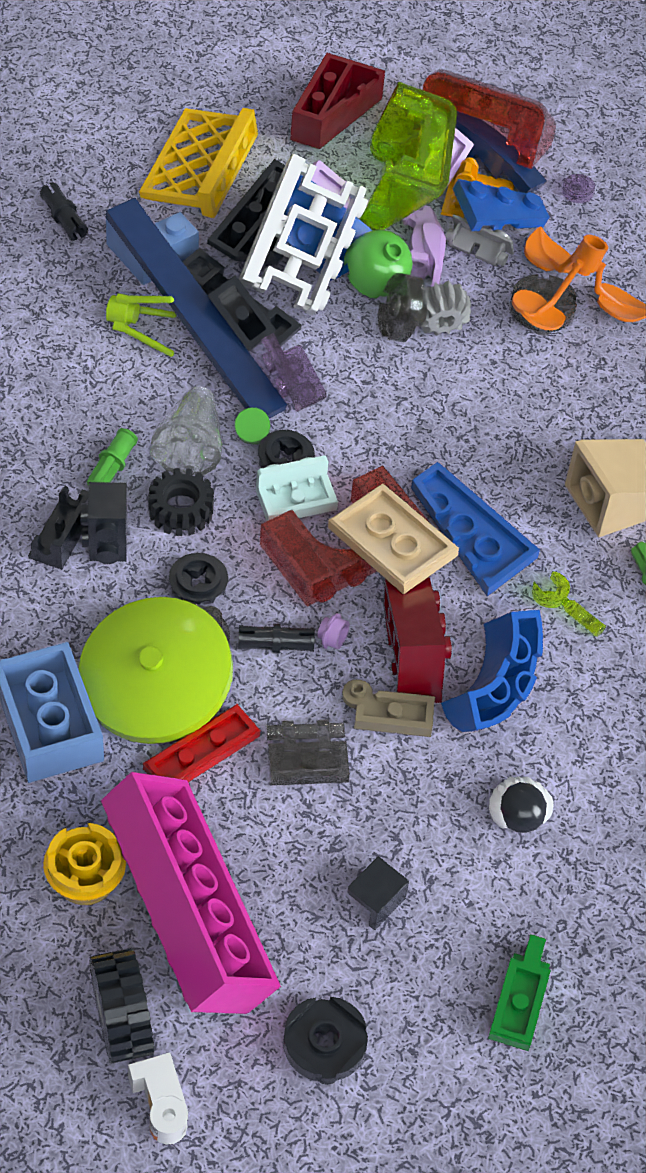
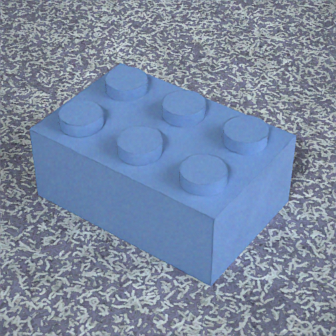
(49, 712)

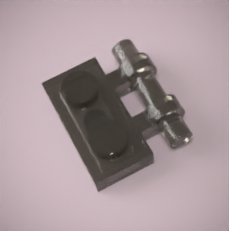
(307, 761)

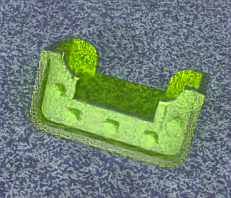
(417, 150)

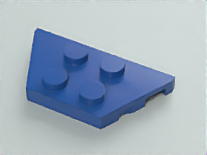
(307, 236)

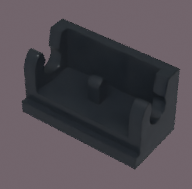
(60, 532)

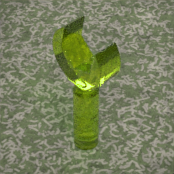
(559, 598)

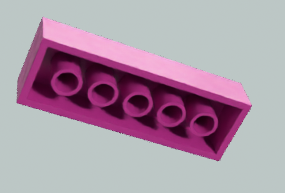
(189, 895)

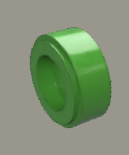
(252, 425)

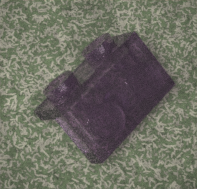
(295, 373)

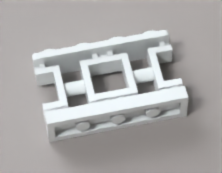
(280, 225)

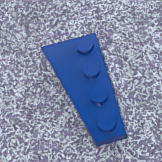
(485, 540)

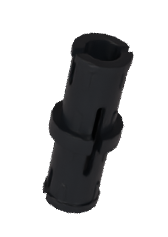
(63, 211)
(276, 638)

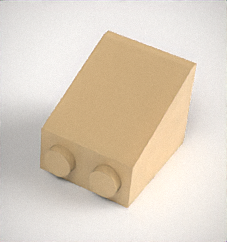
(609, 482)

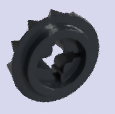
(287, 441)
(193, 566)

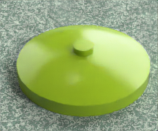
(156, 669)

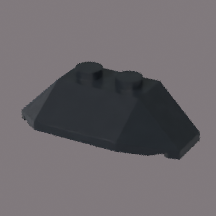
(239, 228)

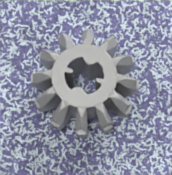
(446, 308)

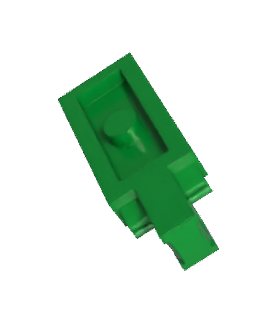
(521, 997)

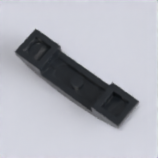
(210, 276)

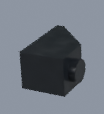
(242, 313)

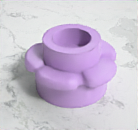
(333, 631)

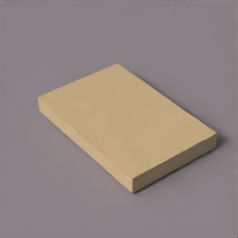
(393, 538)

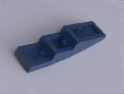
(496, 154)

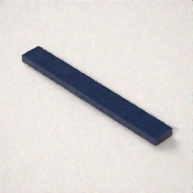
(194, 308)

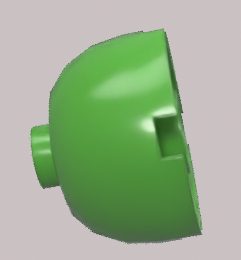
(375, 259)

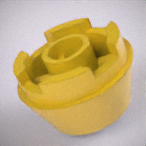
(84, 864)

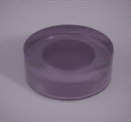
(578, 188)

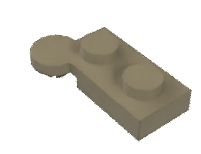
(389, 710)

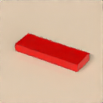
(205, 746)

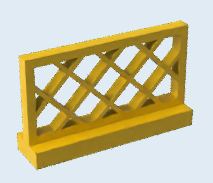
(223, 163)

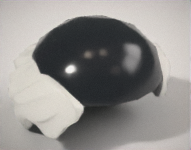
(520, 804)

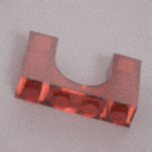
(309, 565)

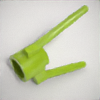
(125, 309)

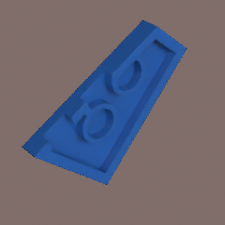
(499, 206)

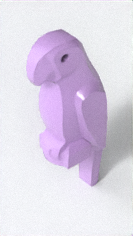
(426, 244)

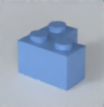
(177, 231)

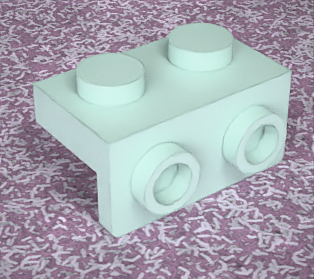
(296, 486)

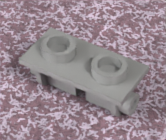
(491, 243)

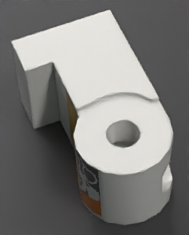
(164, 1097)

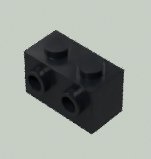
(105, 522)

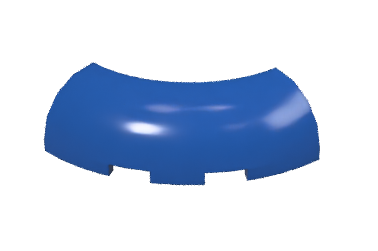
(506, 672)

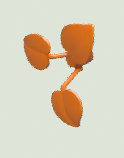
(585, 260)

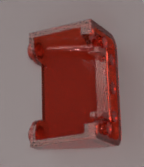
(529, 121)

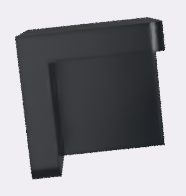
(379, 890)

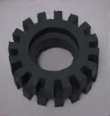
(181, 485)

